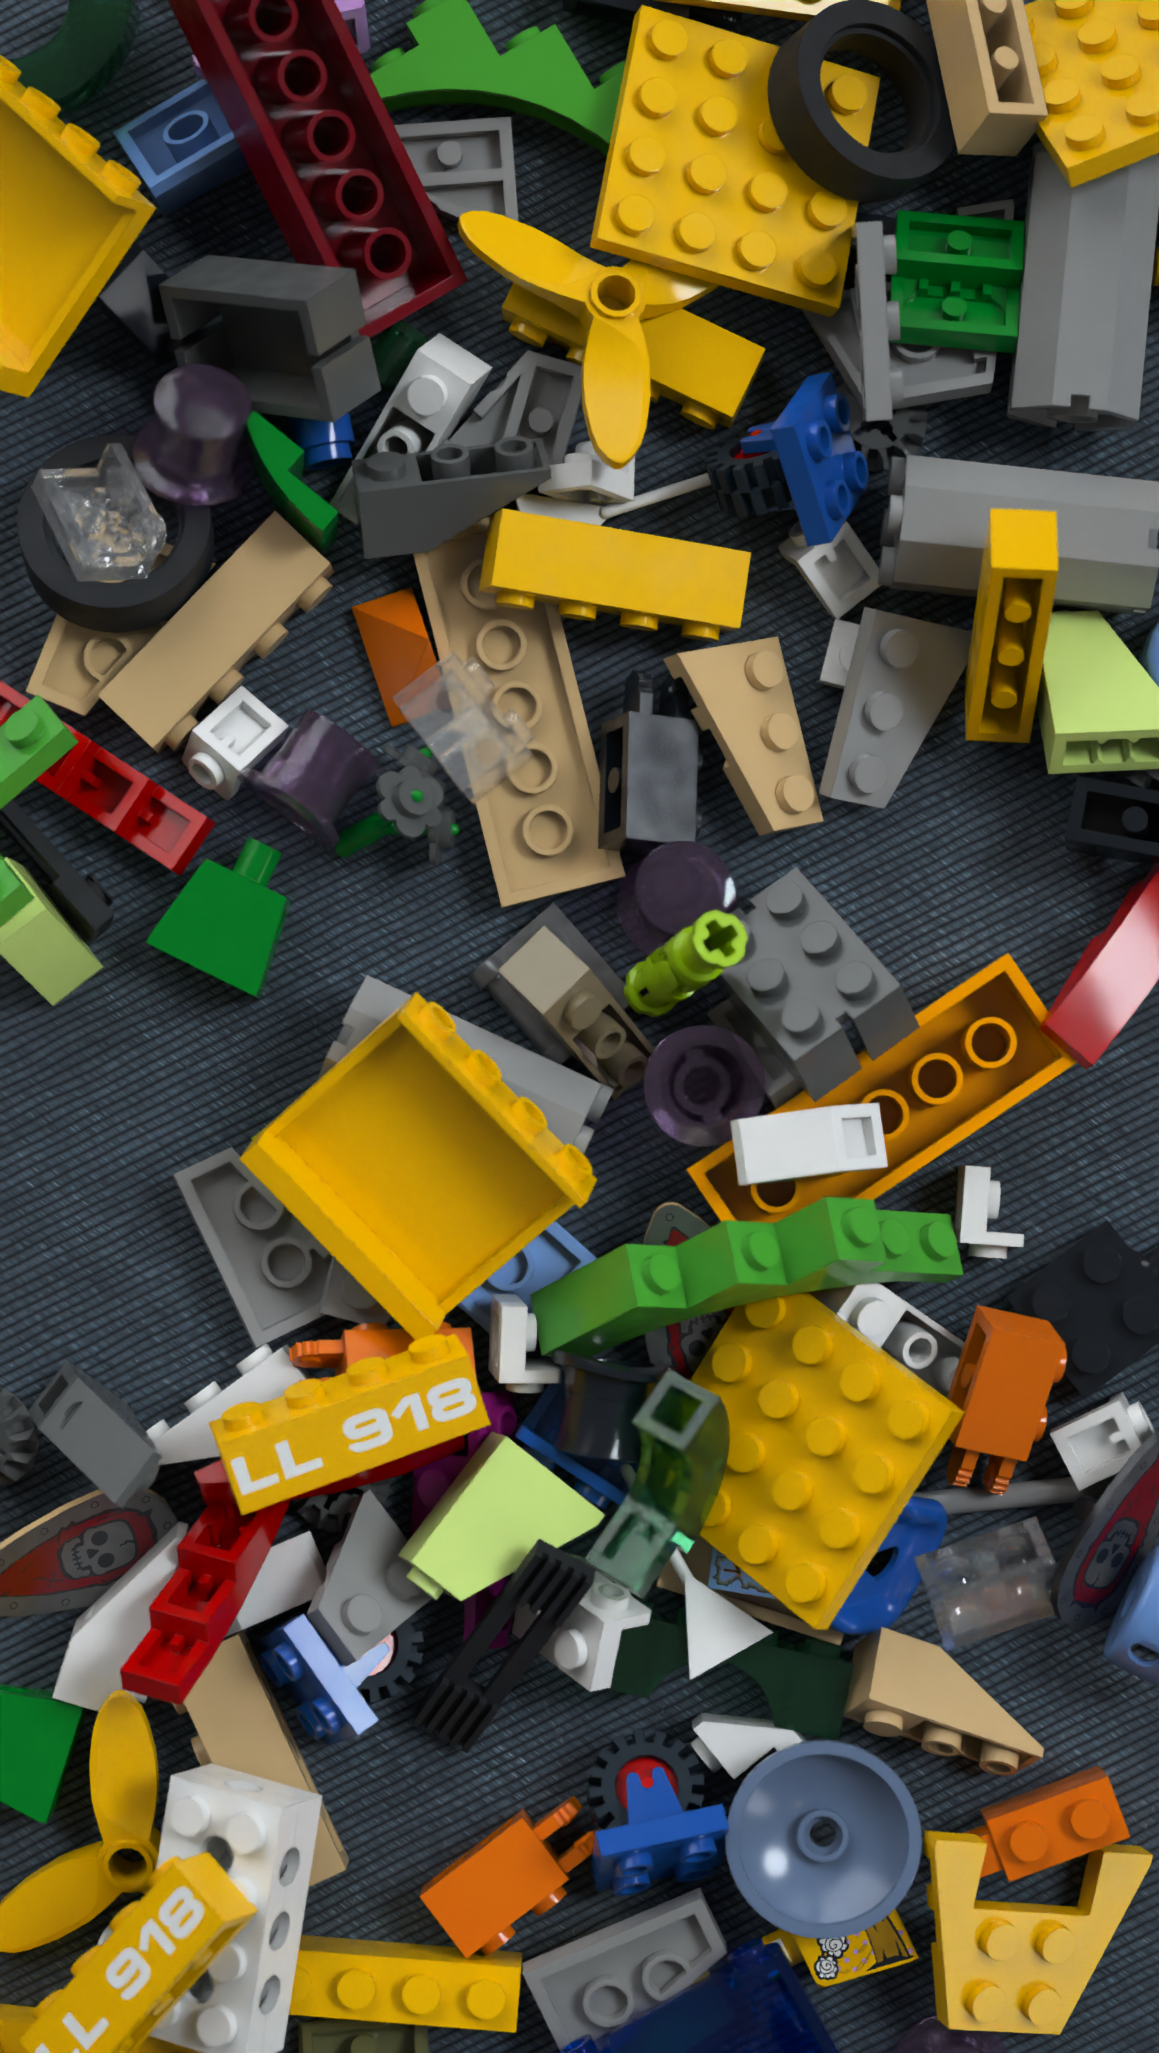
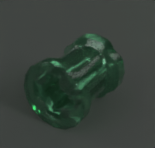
(394, 353)

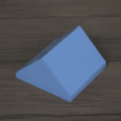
(182, 147)

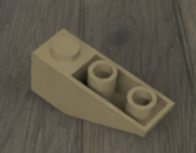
(578, 1011)

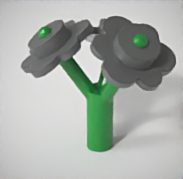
(409, 807)

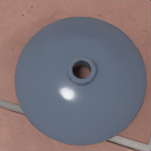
(832, 1885)

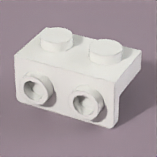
(591, 1634)

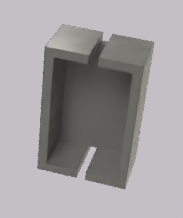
(282, 332)
(805, 979)

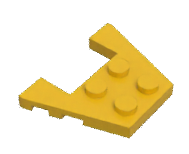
(1019, 1961)

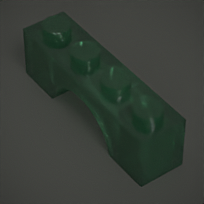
(802, 1683)

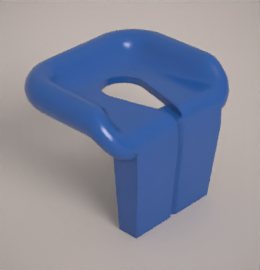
(883, 1598)

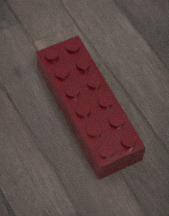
(323, 148)

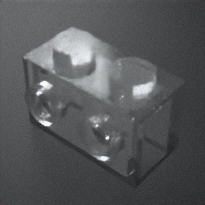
(464, 726)
(988, 1583)

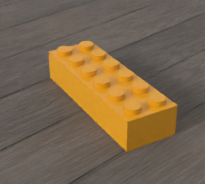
(933, 1089)

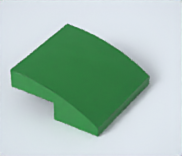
(958, 280)
(279, 470)

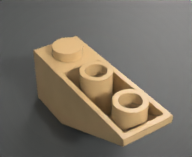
(926, 1696)

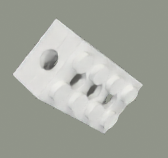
(266, 1845)

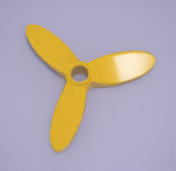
(615, 350)
(90, 1878)

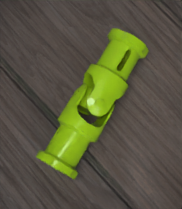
(686, 963)

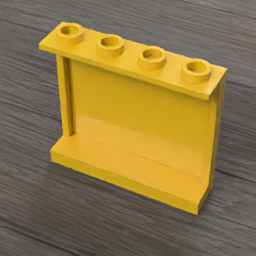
(61, 229)
(418, 1166)

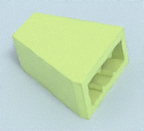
(1095, 699)
(45, 944)
(493, 1521)

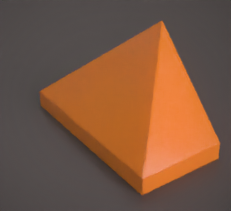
(394, 644)

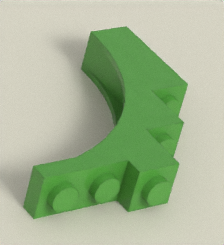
(460, 66)
(739, 1264)

